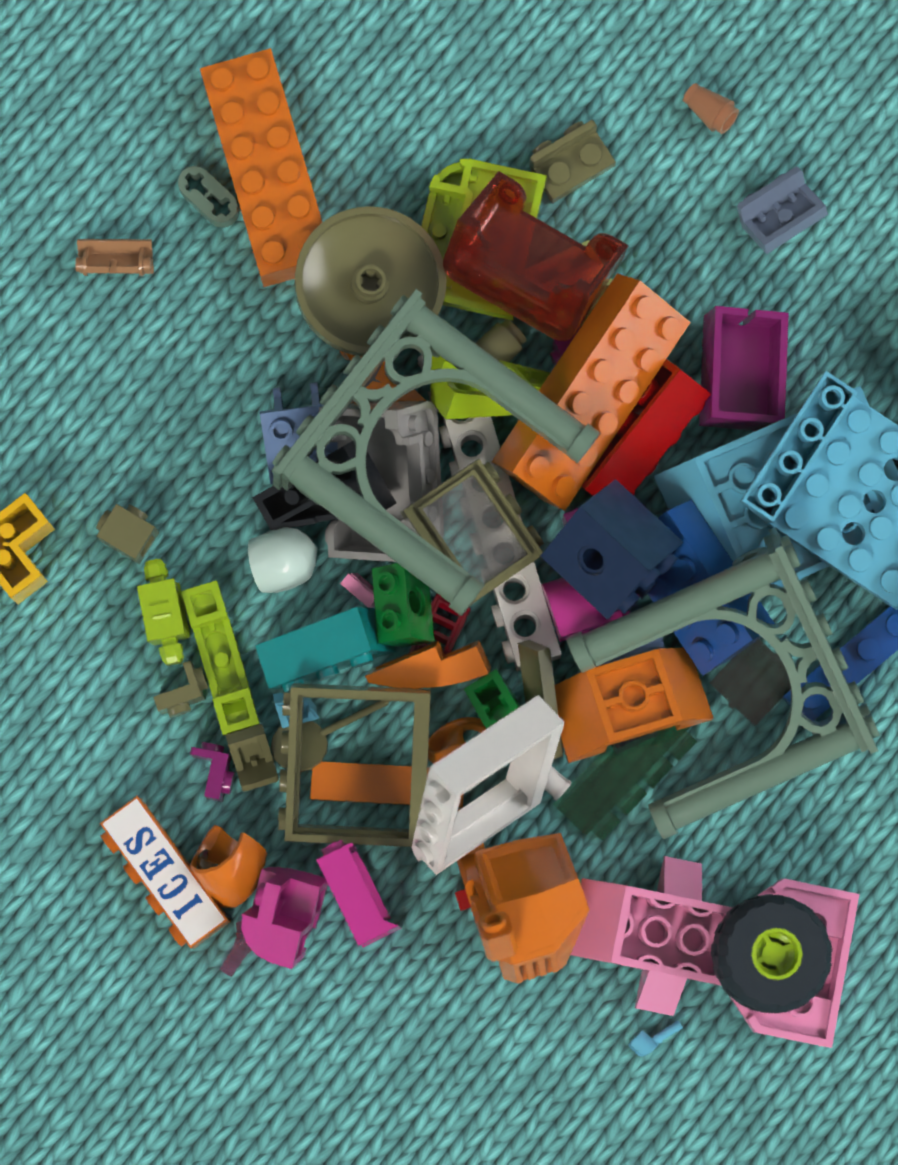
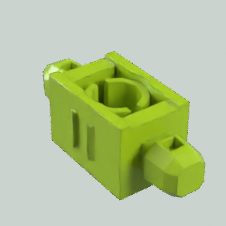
(163, 612)

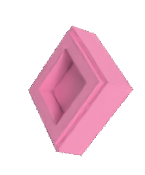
(359, 588)

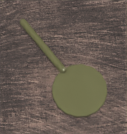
(314, 738)

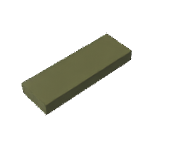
(538, 677)

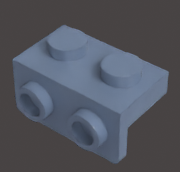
(780, 210)

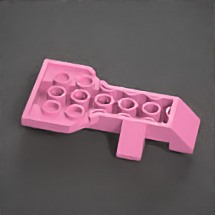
(672, 937)

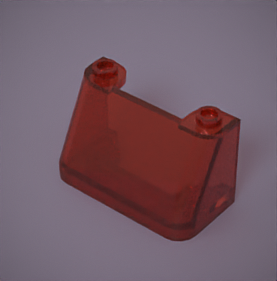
(527, 263)

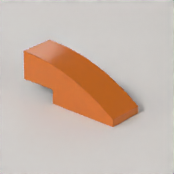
(431, 667)

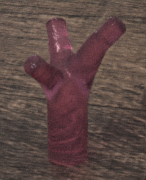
(237, 954)

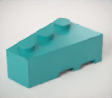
(322, 649)

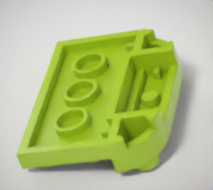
(449, 198)

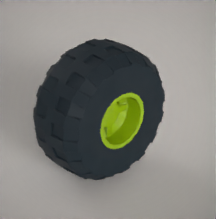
(771, 954)

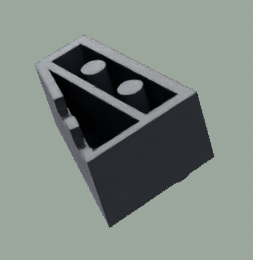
(294, 509)

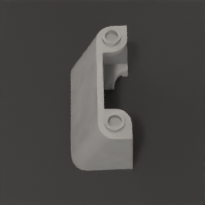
(408, 460)

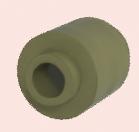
(503, 341)

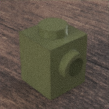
(127, 532)

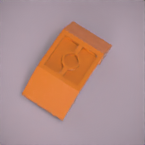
(629, 701)

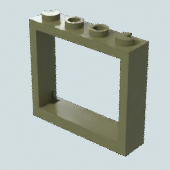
(291, 777)

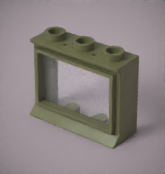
(476, 526)

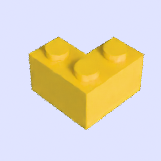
(20, 529)

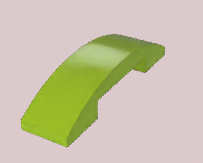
(220, 657)

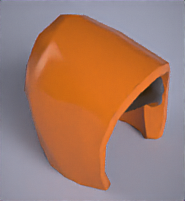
(228, 867)

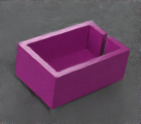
(744, 368)

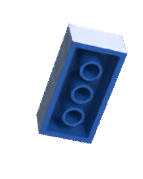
(699, 557)

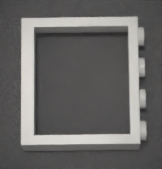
(524, 740)

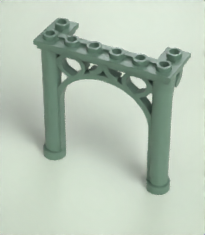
(364, 514)
(704, 601)

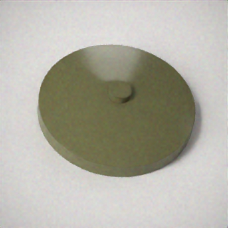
(358, 271)

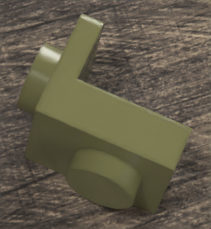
(179, 700)
(252, 757)

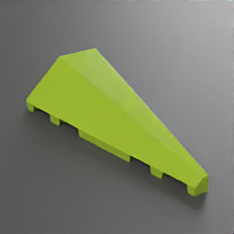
(463, 401)

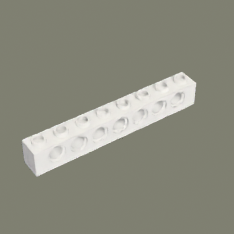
(533, 603)

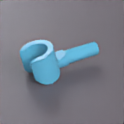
(644, 1045)

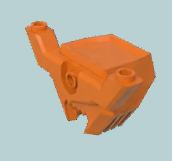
(525, 904)

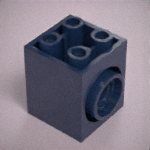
(613, 550)

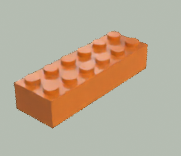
(263, 160)
(597, 385)

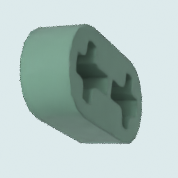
(202, 202)

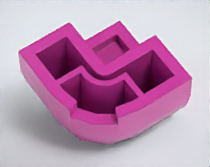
(571, 610)
(283, 914)

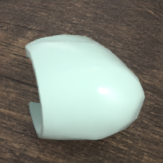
(281, 559)

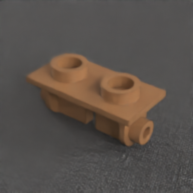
(115, 256)

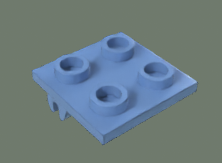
(281, 424)

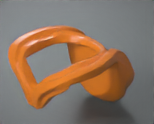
(450, 737)

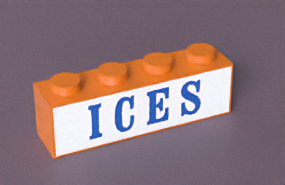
(164, 872)

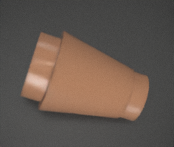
(713, 109)

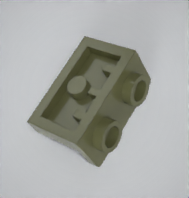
(571, 160)

